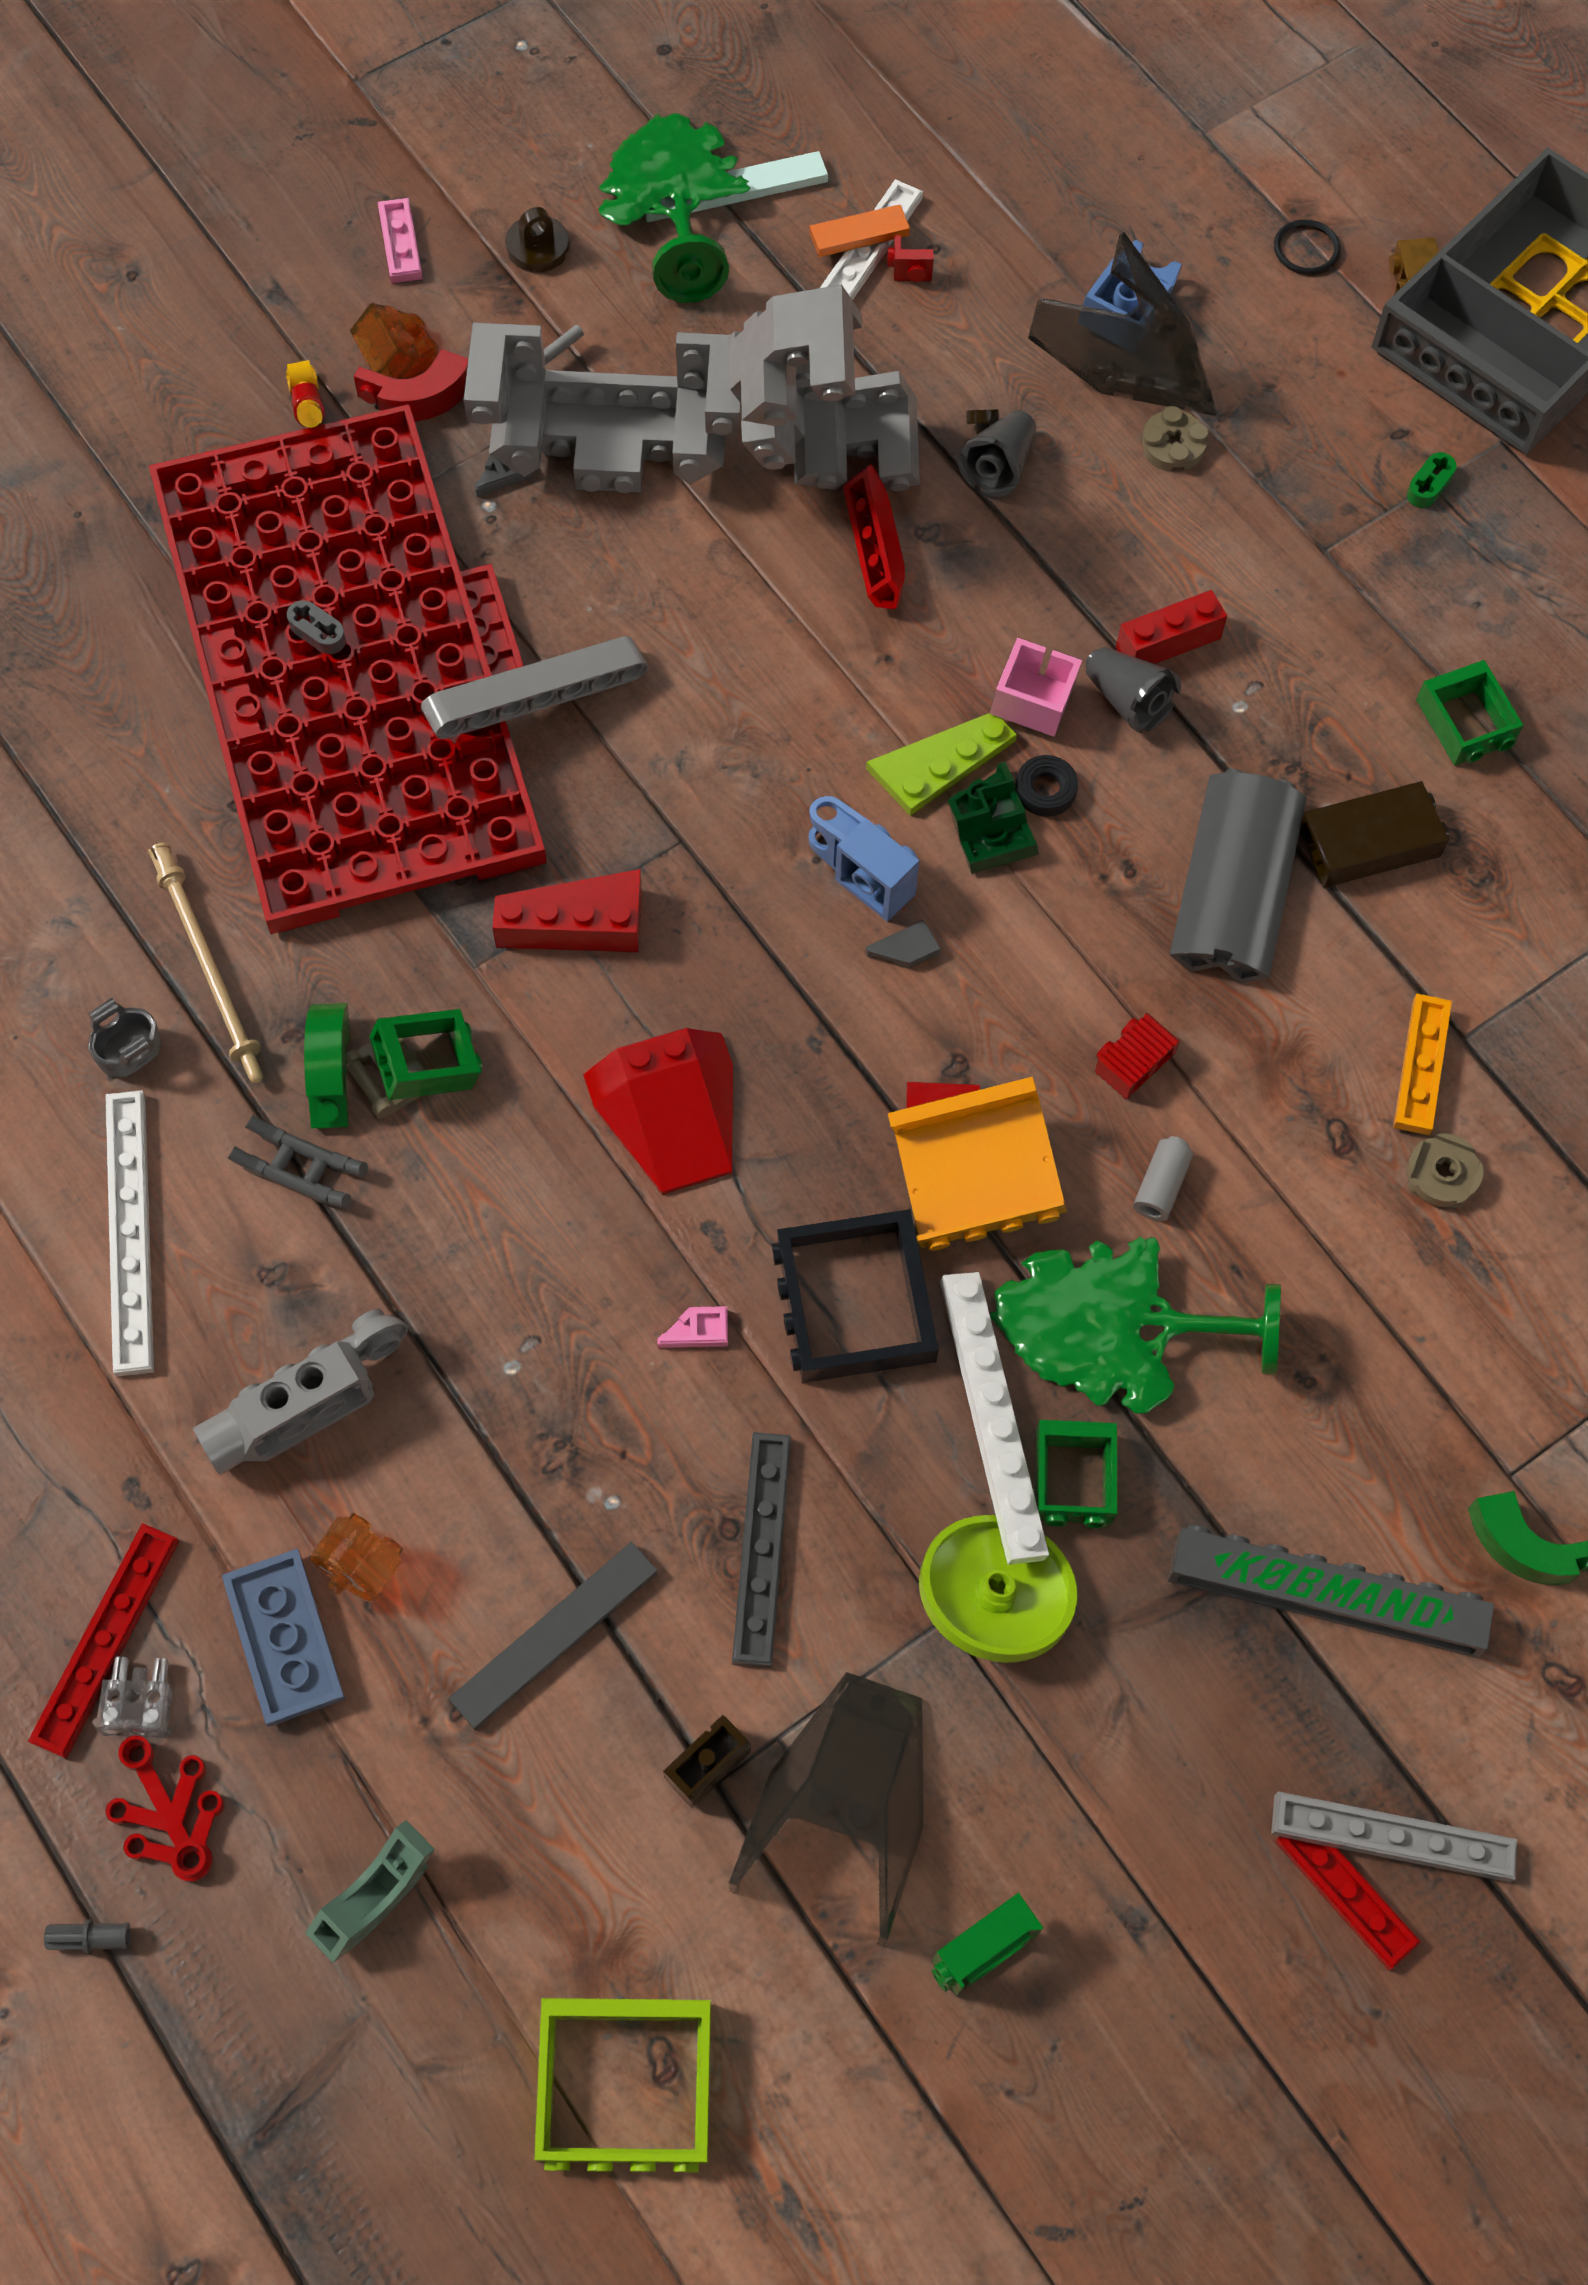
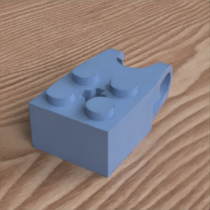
(1115, 296)
(865, 858)

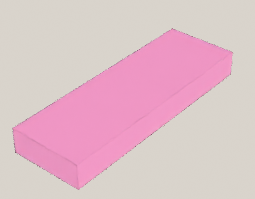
(400, 240)

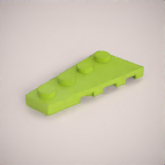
(935, 764)

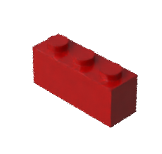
(1173, 629)

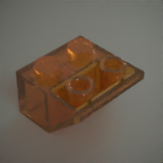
(394, 342)

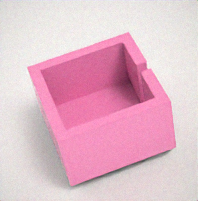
(1030, 697)

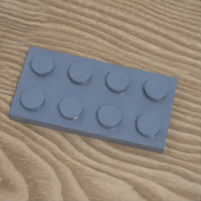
(283, 1637)

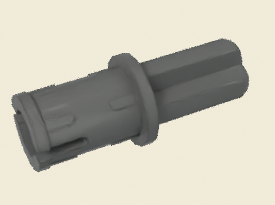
(87, 1936)

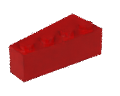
(573, 915)

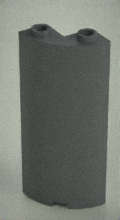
(1238, 875)

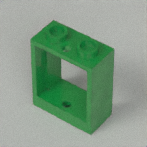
(1458, 683)
(392, 1064)
(1078, 1435)

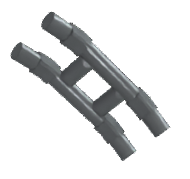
(288, 1145)

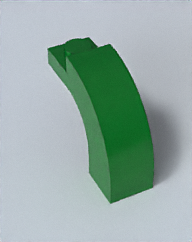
(325, 1064)
(1518, 1549)

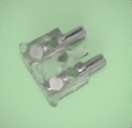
(139, 1717)

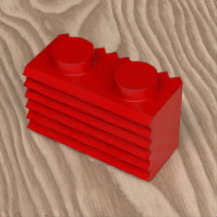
(1135, 1055)

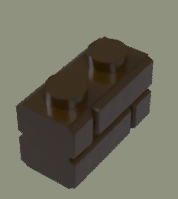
(707, 1761)

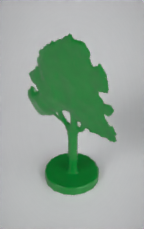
(675, 162)
(1088, 1321)

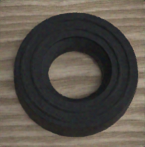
(1049, 766)

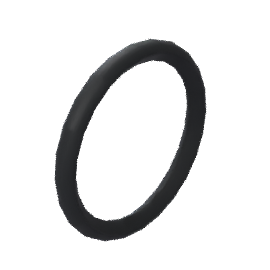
(1305, 270)

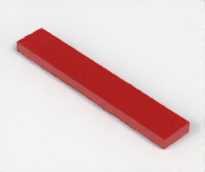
(103, 1641)

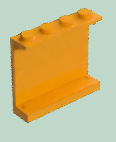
(978, 1163)

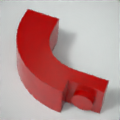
(426, 394)

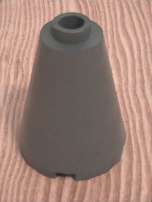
(998, 454)
(1134, 687)

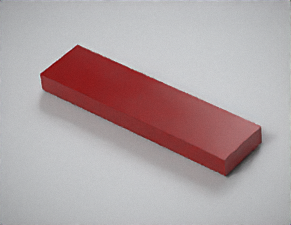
(1352, 1899)

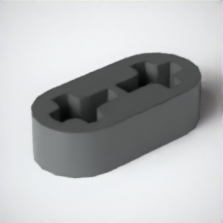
(320, 622)

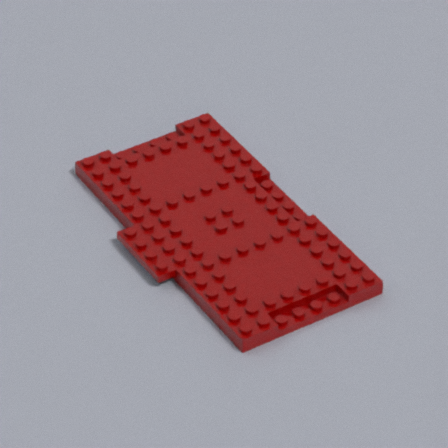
(331, 751)

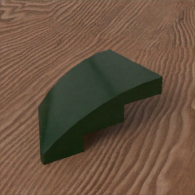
(992, 822)

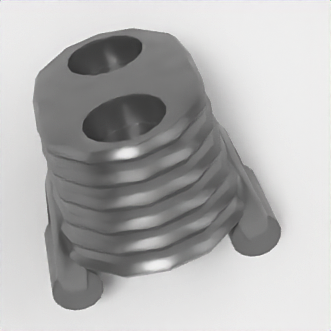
(125, 1042)

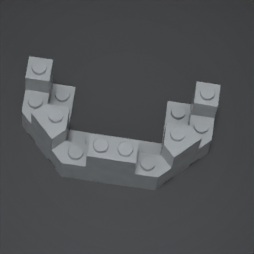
(803, 397)
(601, 417)

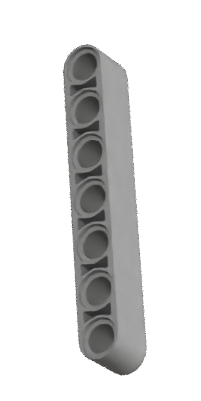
(533, 687)

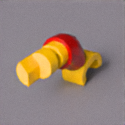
(306, 400)

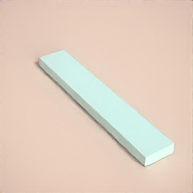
(765, 180)

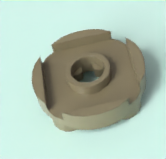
(1177, 424)
(1439, 1190)

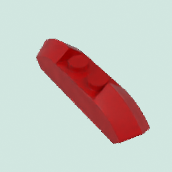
(875, 538)

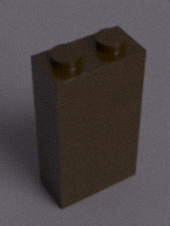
(1373, 834)

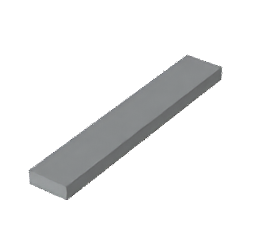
(1394, 1837)

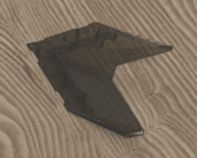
(1132, 353)

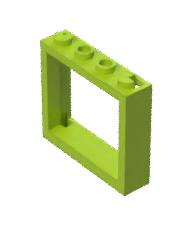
(629, 2010)

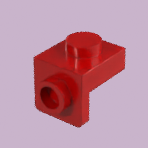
(910, 264)

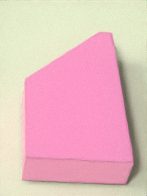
(698, 1329)

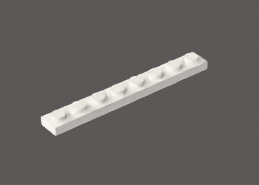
(994, 1419)

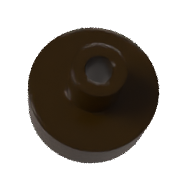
(982, 418)

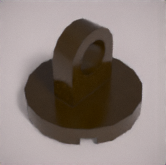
(537, 241)

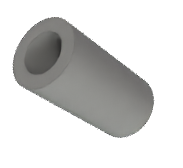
(1163, 1179)

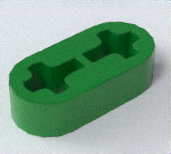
(1436, 482)

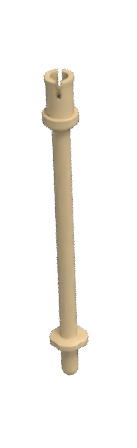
(171, 878)

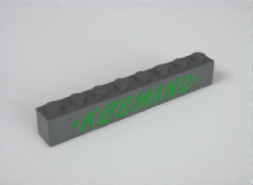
(1331, 1591)

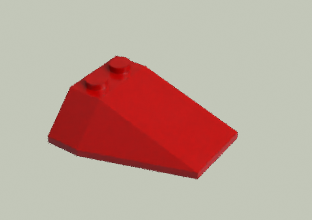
(670, 1105)

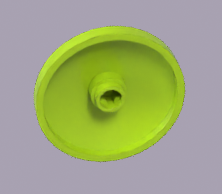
(994, 1606)

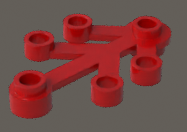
(168, 1815)

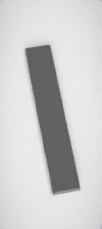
(761, 1550)
(553, 1636)

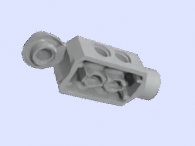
(300, 1396)

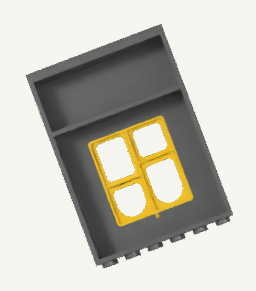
(1479, 344)

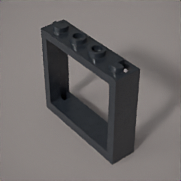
(866, 1361)

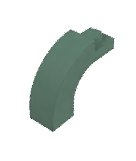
(373, 1895)

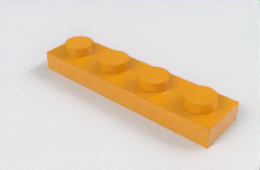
(1422, 1064)

